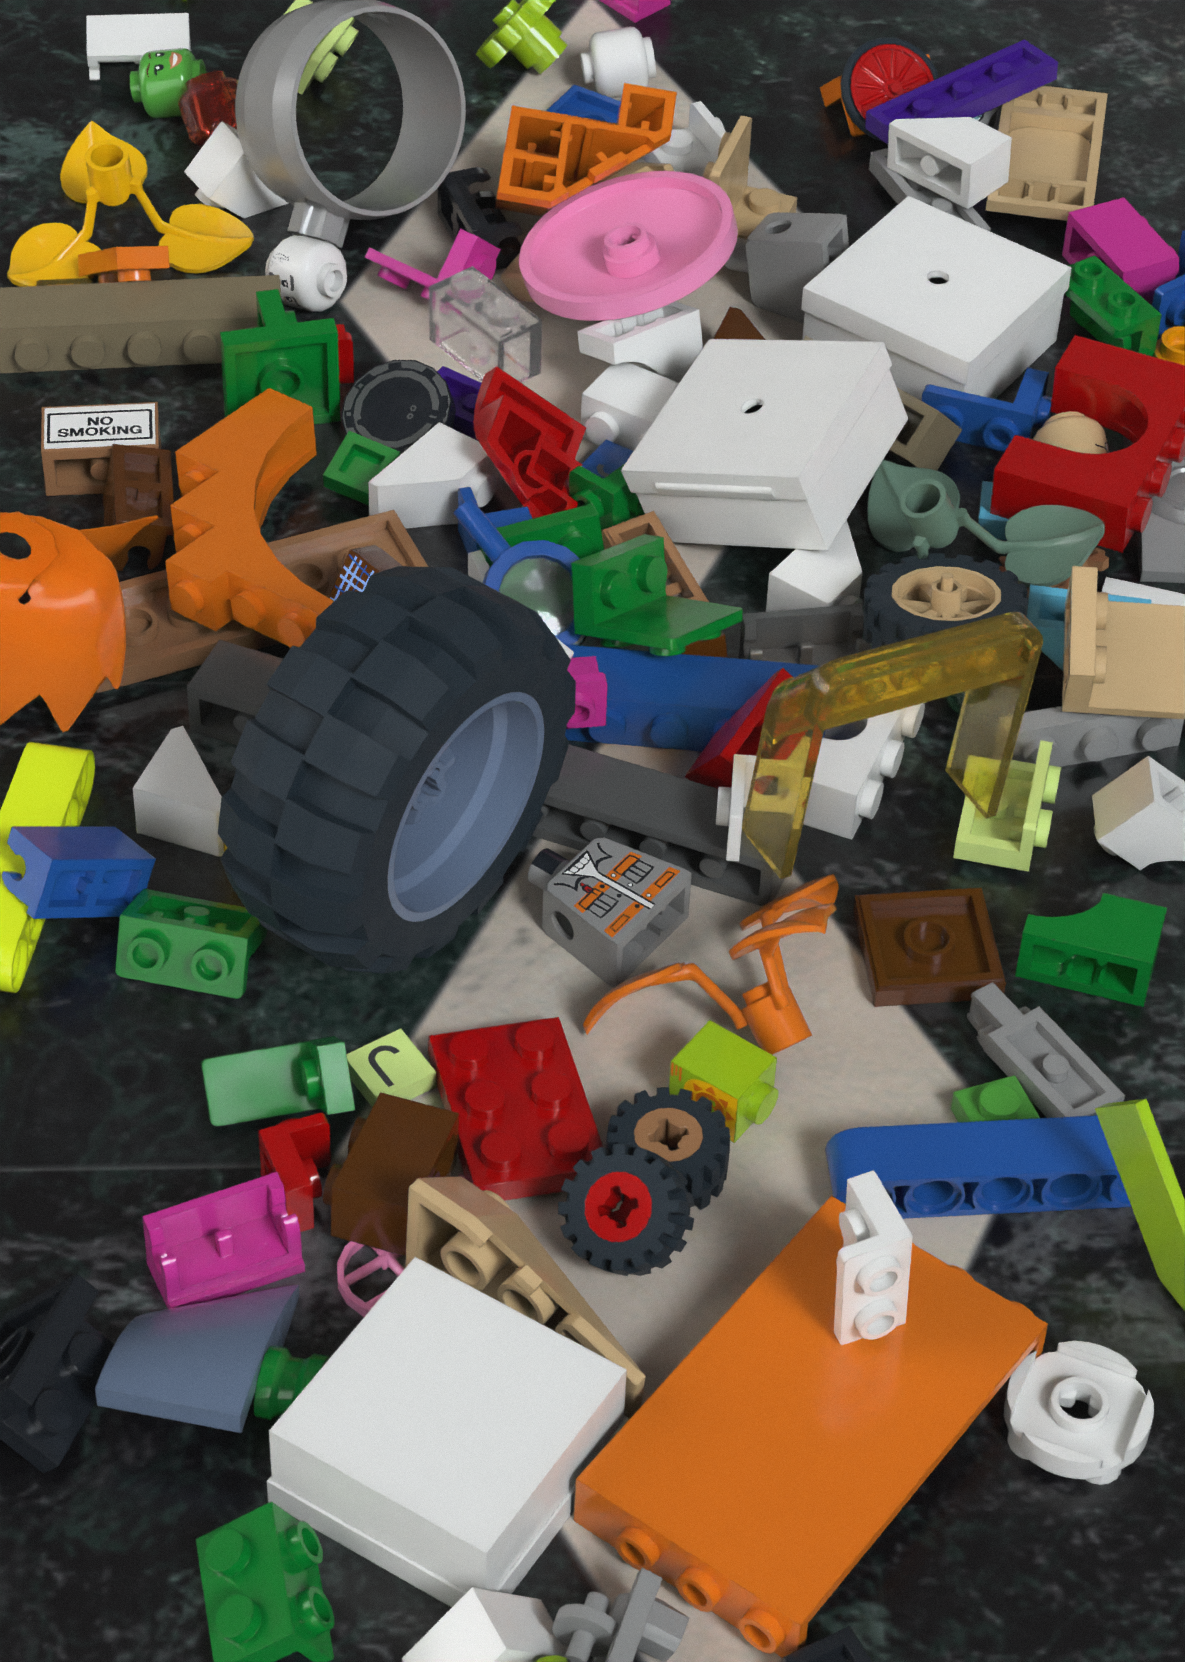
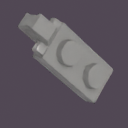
(1040, 1055)

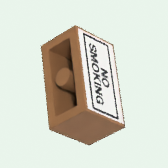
(80, 441)

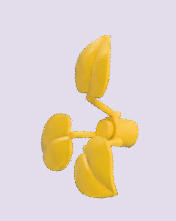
(108, 172)

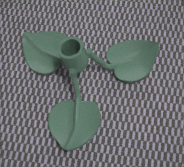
(922, 511)

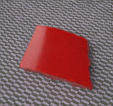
(528, 442)

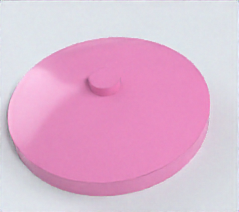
(628, 245)

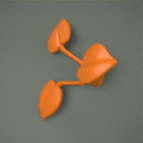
(770, 1006)

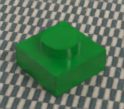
(356, 464)

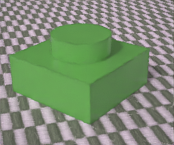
(993, 1101)

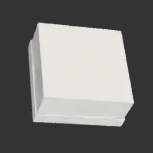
(942, 298)
(768, 442)
(445, 1436)

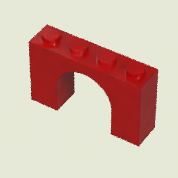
(1126, 394)

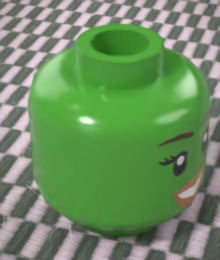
(163, 79)

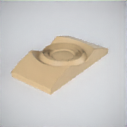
(1052, 152)

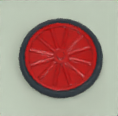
(880, 73)

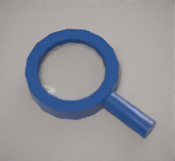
(529, 572)

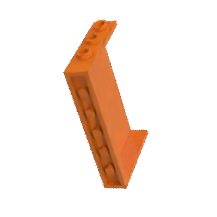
(789, 1453)

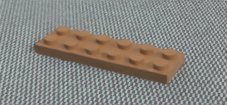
(167, 642)

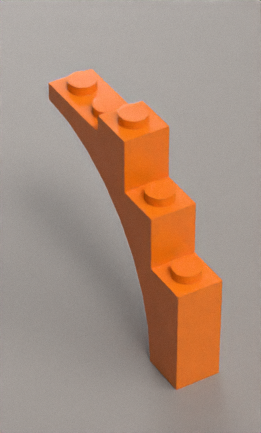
(225, 492)

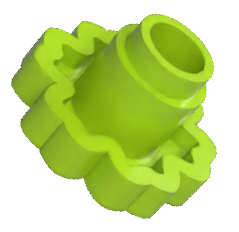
(525, 34)

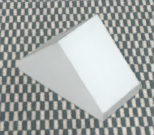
(178, 797)
(489, 1629)

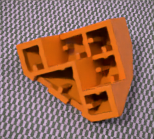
(560, 154)

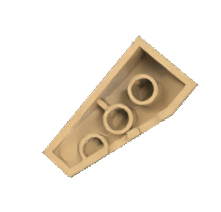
(492, 1250)

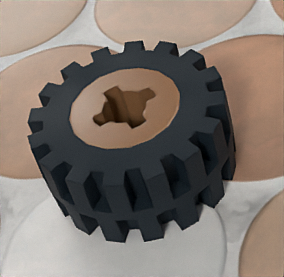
(679, 1124)

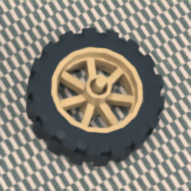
(936, 596)

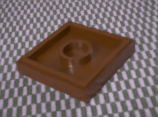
(927, 946)

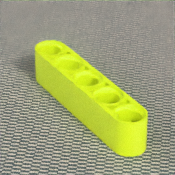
(46, 790)

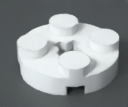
(1072, 1446)

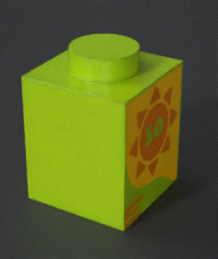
(729, 1074)

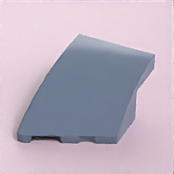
(197, 1358)

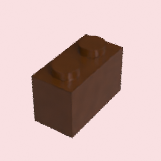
(384, 1158)

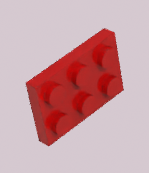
(516, 1105)

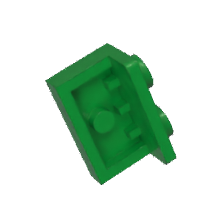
(265, 1589)

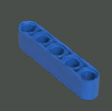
(982, 1166)

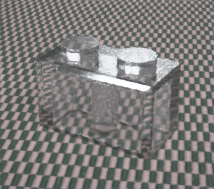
(484, 326)

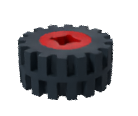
(652, 1209)

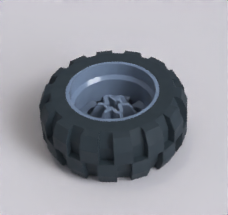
(396, 767)

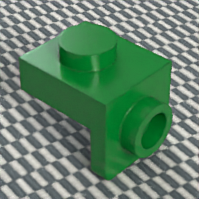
(609, 495)

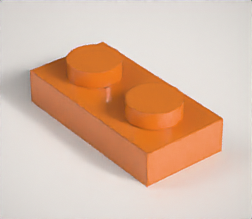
(124, 263)

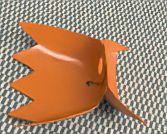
(75, 620)

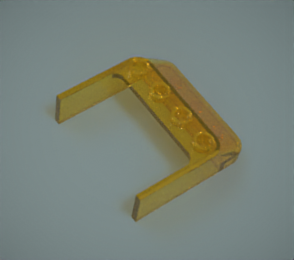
(985, 658)

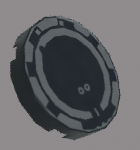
(398, 403)

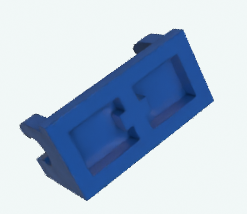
(77, 871)

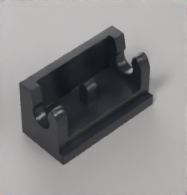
(477, 213)

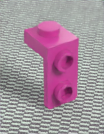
(465, 252)

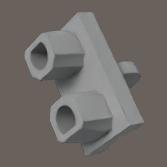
(634, 1623)

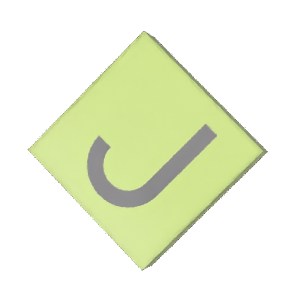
(390, 1067)

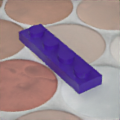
(969, 89)

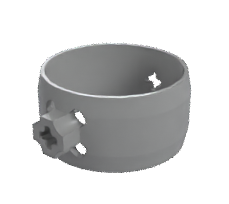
(430, 121)

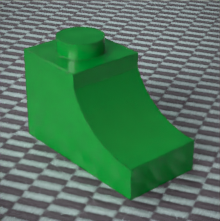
(1095, 951)

